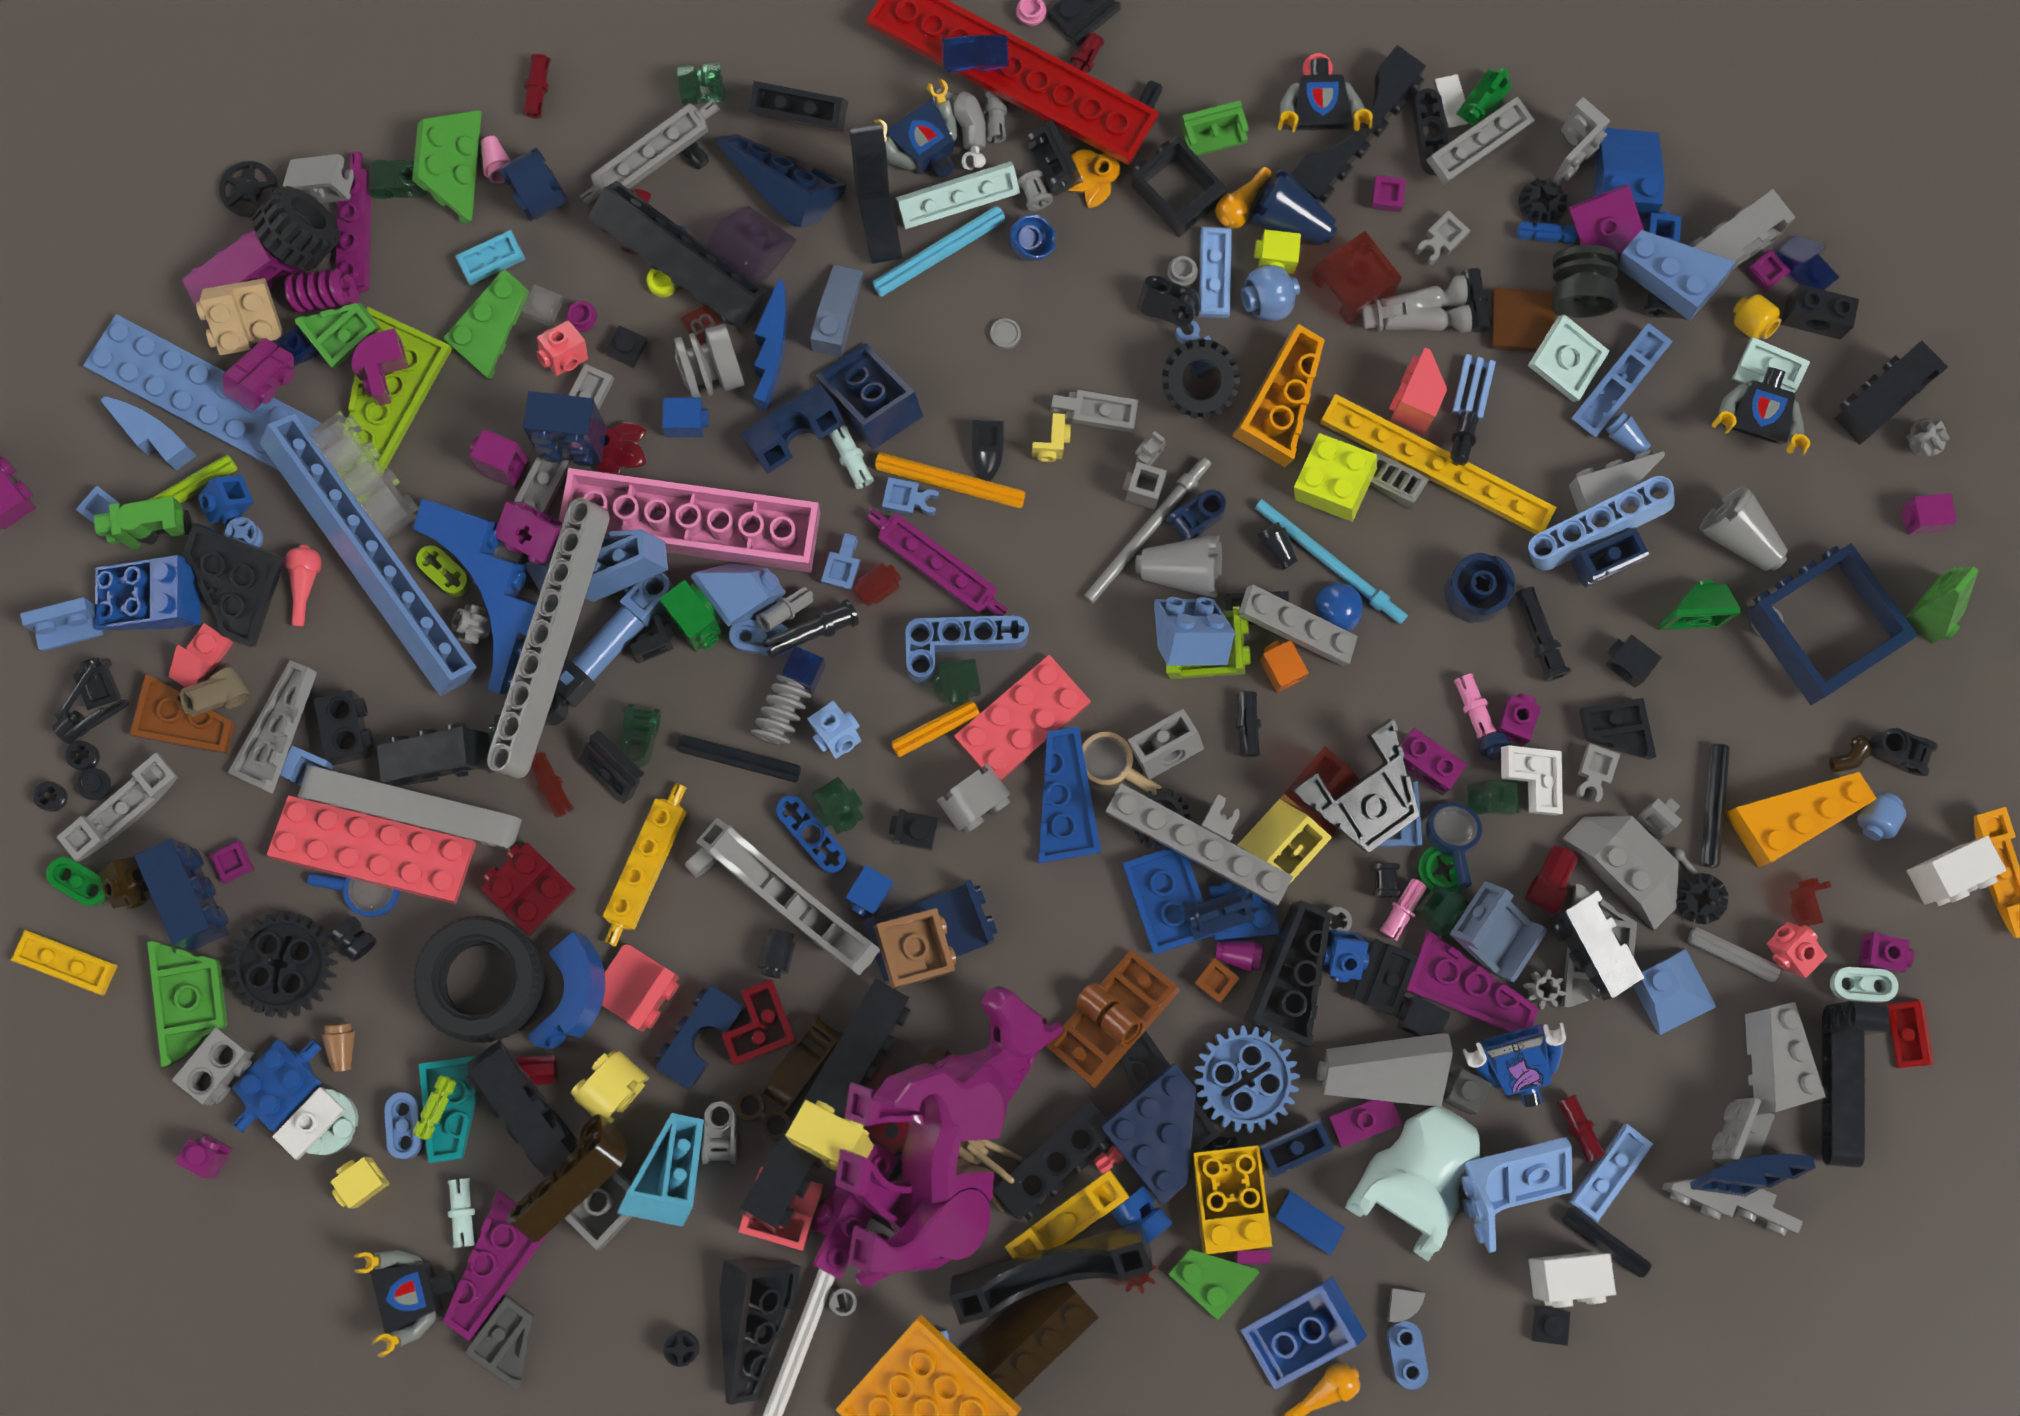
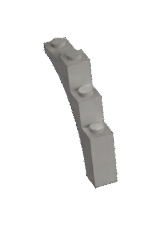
(787, 897)

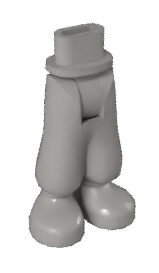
(1422, 309)

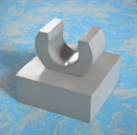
(1660, 817)

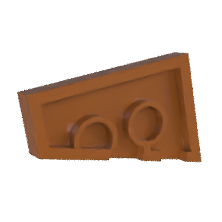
(163, 720)

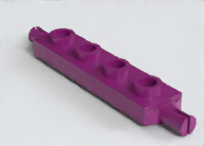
(355, 228)
(937, 563)

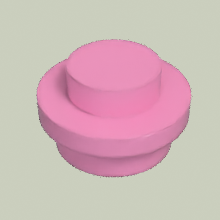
(1031, 12)

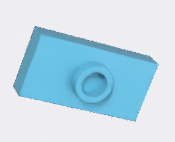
(490, 257)

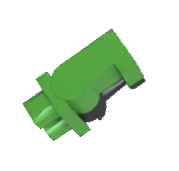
(143, 522)

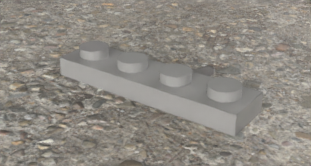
(1480, 140)
(1297, 625)

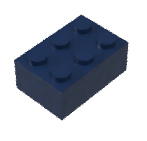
(565, 428)
(182, 894)

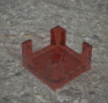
(1357, 275)

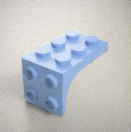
(1514, 1180)

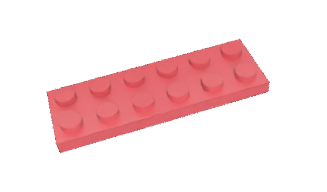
(371, 849)

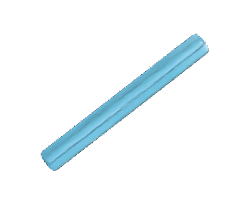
(938, 251)

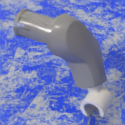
(973, 124)

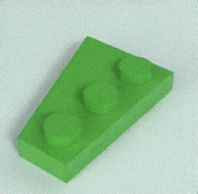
(487, 323)

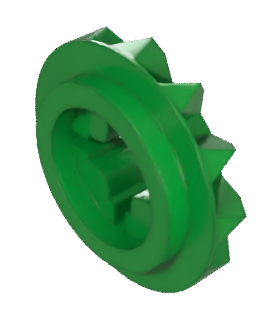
(1428, 865)

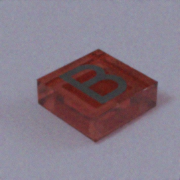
(698, 321)

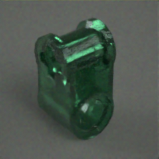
(392, 180)
(640, 728)

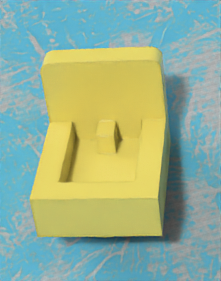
(1059, 435)

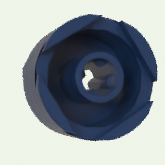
(533, 184)
(1478, 570)

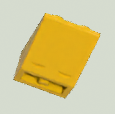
(1231, 1200)

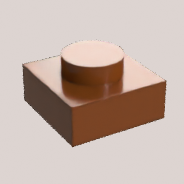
(1216, 980)

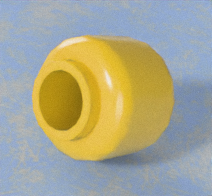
(1756, 317)

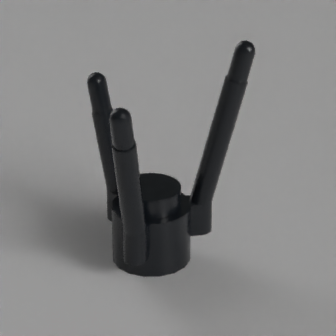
(74, 724)

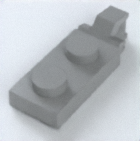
(1097, 410)

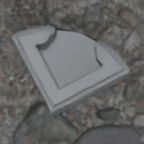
(1403, 1304)

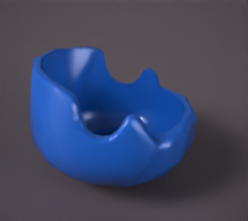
(1032, 237)
(1339, 605)

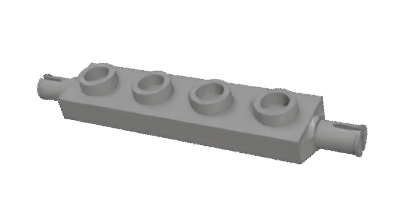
(652, 150)

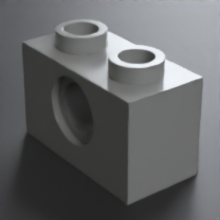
(1166, 744)

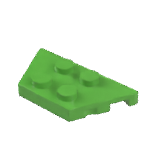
(448, 160)
(186, 999)

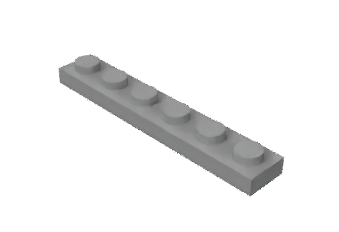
(1199, 844)

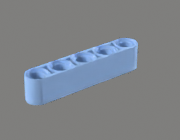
(1609, 510)

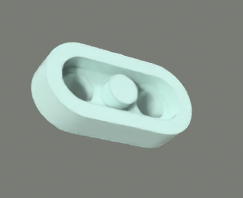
(1862, 984)

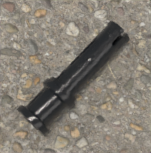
(824, 624)
(1546, 647)

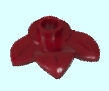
(622, 448)

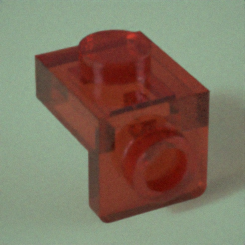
(1805, 905)

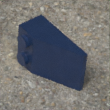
(870, 395)

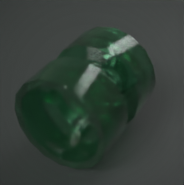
(700, 83)

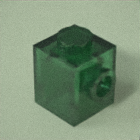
(957, 681)

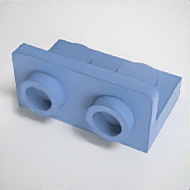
(62, 623)

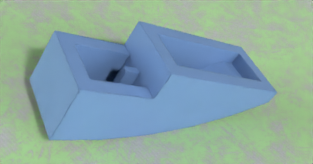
(149, 433)

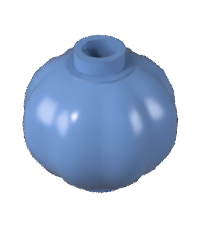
(1271, 291)

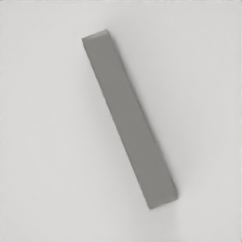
(410, 807)

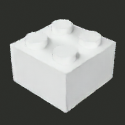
(1957, 872)
(1571, 1277)

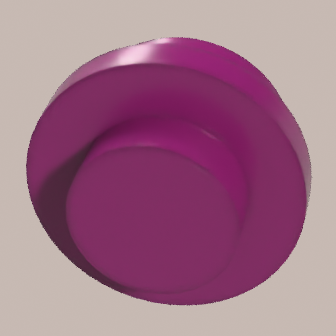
(582, 316)

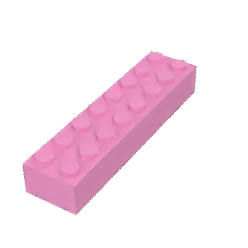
(704, 519)

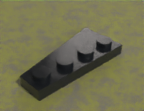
(1144, 1064)

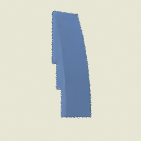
(1621, 380)

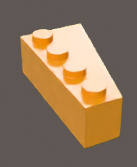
(1279, 406)
(1790, 819)

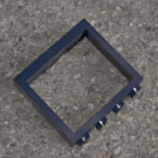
(1788, 650)

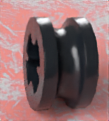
(77, 748)
(58, 804)

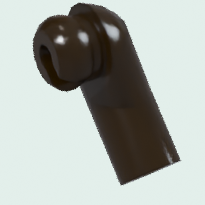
(1855, 758)

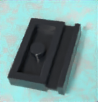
(1079, 17)
(611, 767)
(1385, 977)

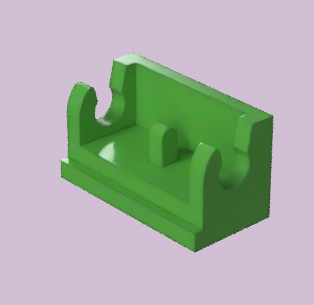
(1215, 128)

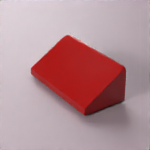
(1910, 1034)

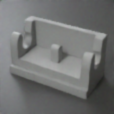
(320, 177)
(1217, 823)

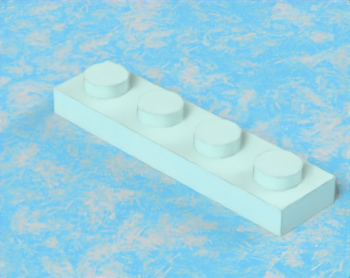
(958, 195)

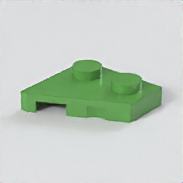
(338, 331)
(1212, 1280)

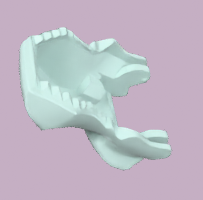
(1421, 1175)

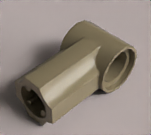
(222, 689)

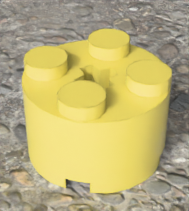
(611, 1086)

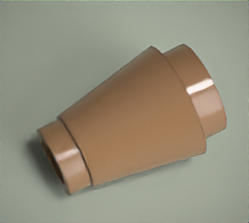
(339, 1045)

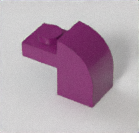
(375, 358)

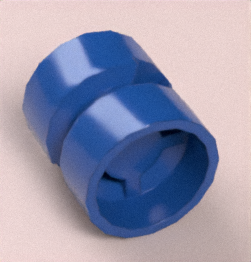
(1140, 1209)

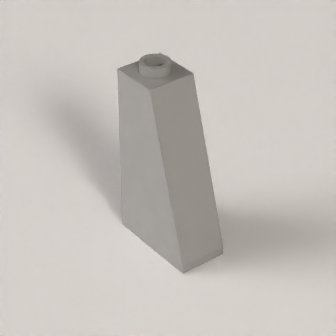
(1390, 1070)

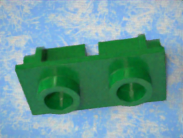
(1485, 96)

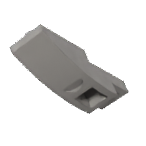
(1752, 1207)

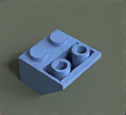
(1192, 632)

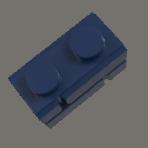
(1609, 557)
(1295, 1148)

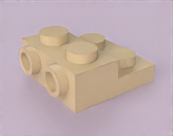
(239, 315)

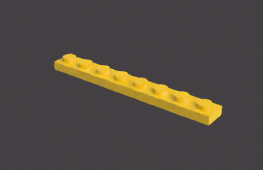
(1436, 465)

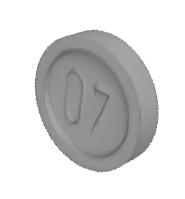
(1005, 333)

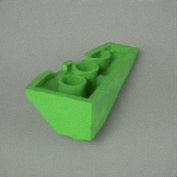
(1943, 604)

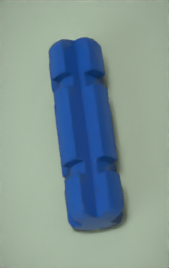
(1546, 232)

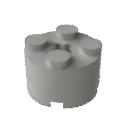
(974, 798)

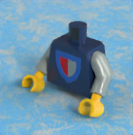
(924, 136)

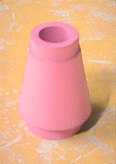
(493, 158)

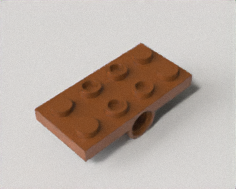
(1112, 1017)

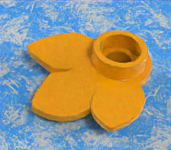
(1095, 183)

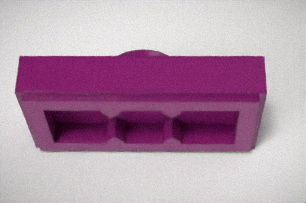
(1364, 1121)

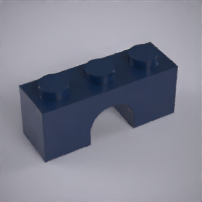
(808, 413)
(680, 1058)

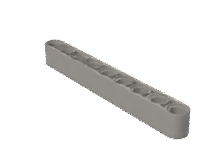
(548, 638)

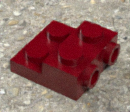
(527, 887)

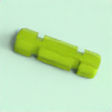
(434, 1107)

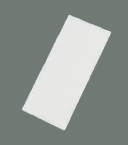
(1452, 99)

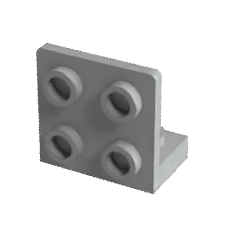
(1586, 130)
(1743, 1131)

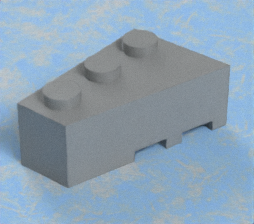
(1749, 230)
(1781, 1059)

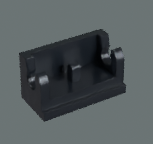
(1053, 159)

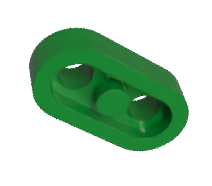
(79, 883)

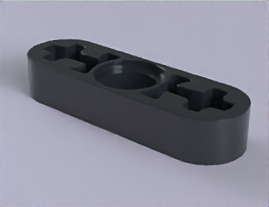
(1436, 119)

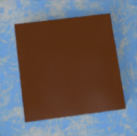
(1520, 318)

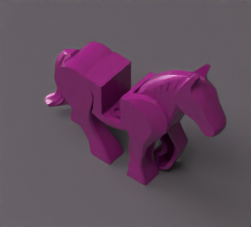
(942, 1199)

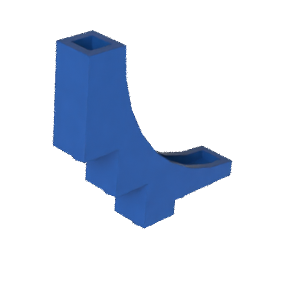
(497, 577)

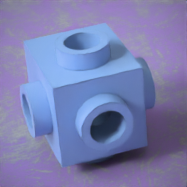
(834, 730)

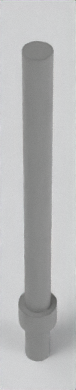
(1185, 485)

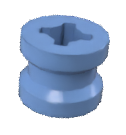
(241, 526)

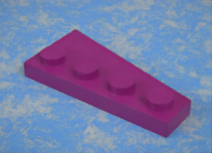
(491, 1269)

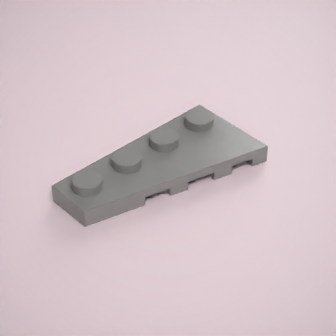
(272, 734)

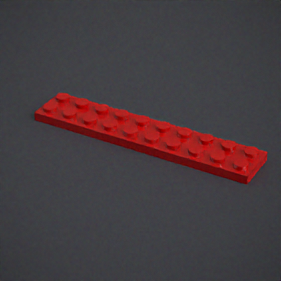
(1032, 80)

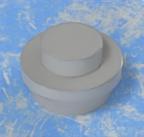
(1182, 271)

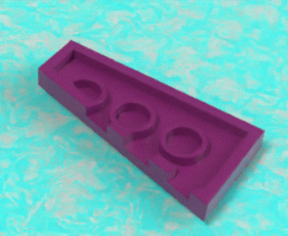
(1460, 985)

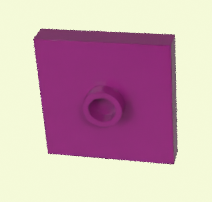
(1607, 219)

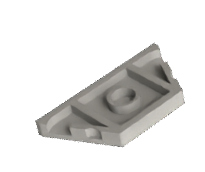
(1576, 980)

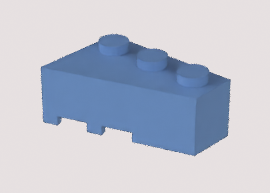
(1674, 271)
(625, 561)

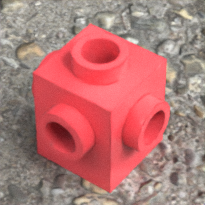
(561, 348)
(1796, 949)

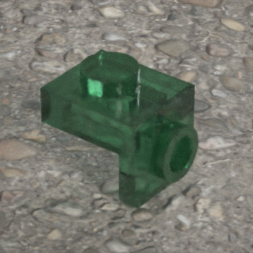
(1493, 797)

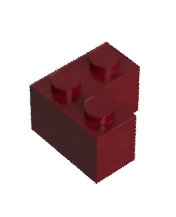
(769, 1026)

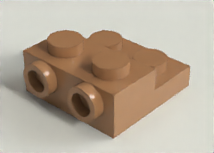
(915, 948)

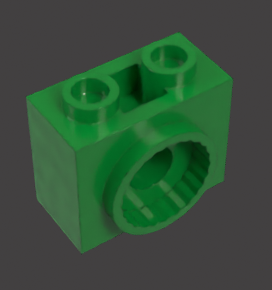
(692, 615)

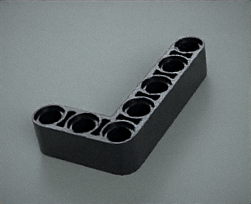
(873, 194)
(1844, 1078)

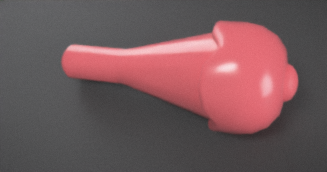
(302, 568)

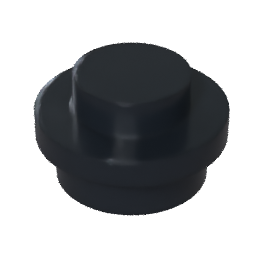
(93, 784)

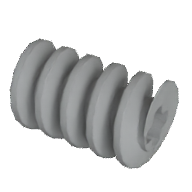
(781, 711)

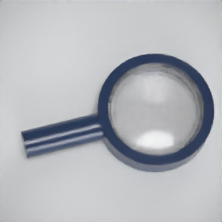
(1455, 831)

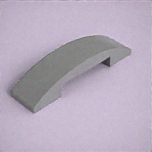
(120, 810)

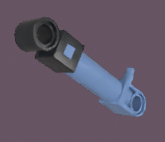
(580, 672)

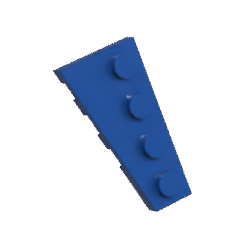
(1067, 804)

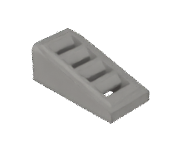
(1408, 475)

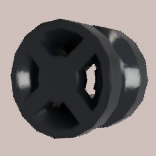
(675, 1349)

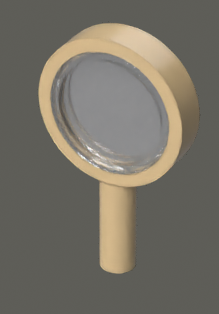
(1110, 762)

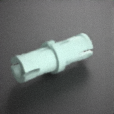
(851, 457)
(461, 1213)

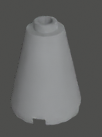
(1745, 530)
(1184, 565)

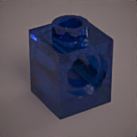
(804, 668)

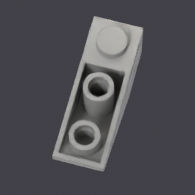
(1594, 486)

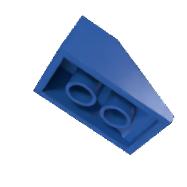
(1633, 160)
(1304, 1333)

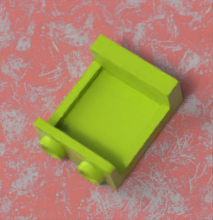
(1237, 660)

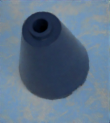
(1294, 210)

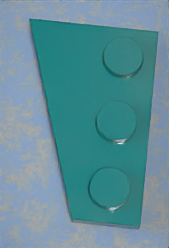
(454, 1126)

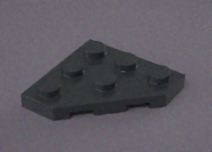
(234, 580)

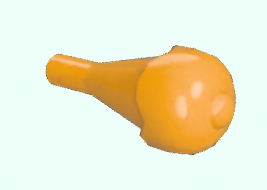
(1234, 208)
(1337, 1384)

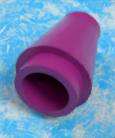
(1241, 954)

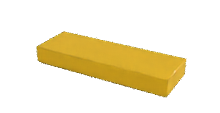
(64, 962)

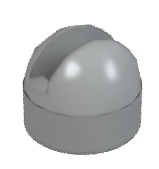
(849, 1302)

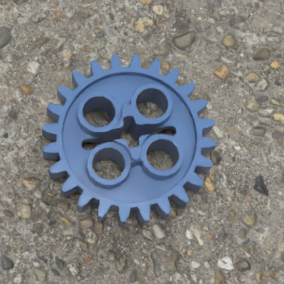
(1262, 1105)

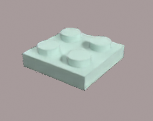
(1568, 358)

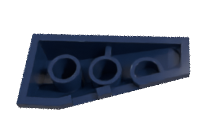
(790, 190)

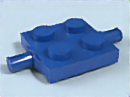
(277, 1085)

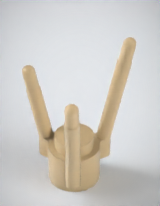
(975, 1152)

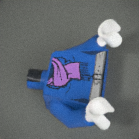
(1520, 1060)

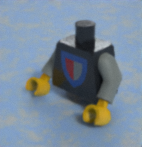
(1322, 102)
(1764, 412)
(405, 1294)

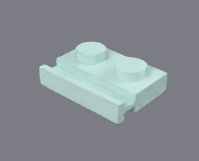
(1761, 355)

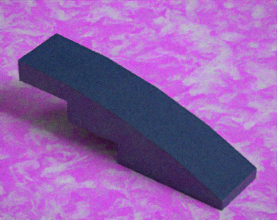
(1754, 1173)

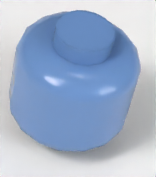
(1882, 817)

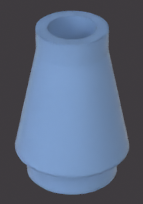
(1627, 433)

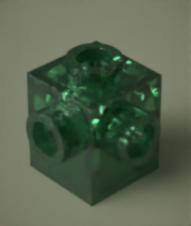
(838, 806)
(1442, 910)

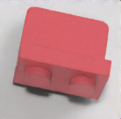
(637, 987)

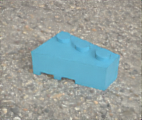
(668, 1175)

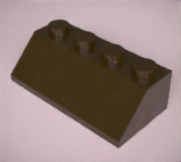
(1030, 1336)

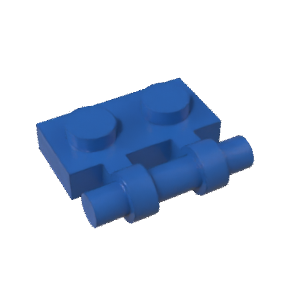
(1265, 916)

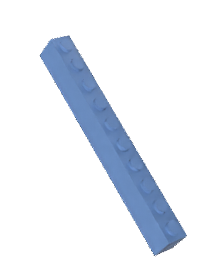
(367, 554)

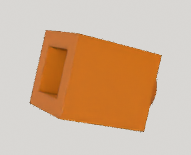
(1283, 665)

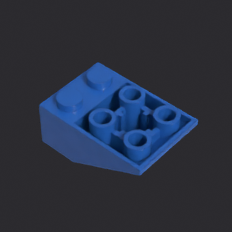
(147, 595)

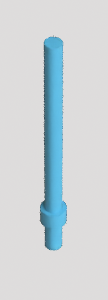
(1378, 599)

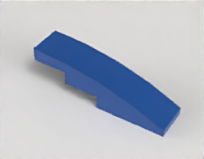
(772, 337)

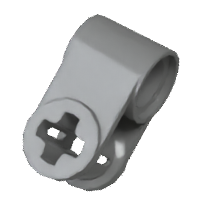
(720, 1136)

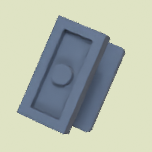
(1498, 932)

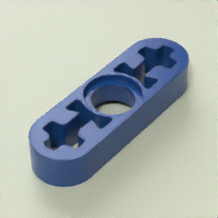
(802, 811)

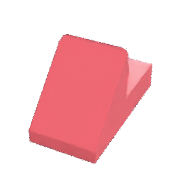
(199, 658)

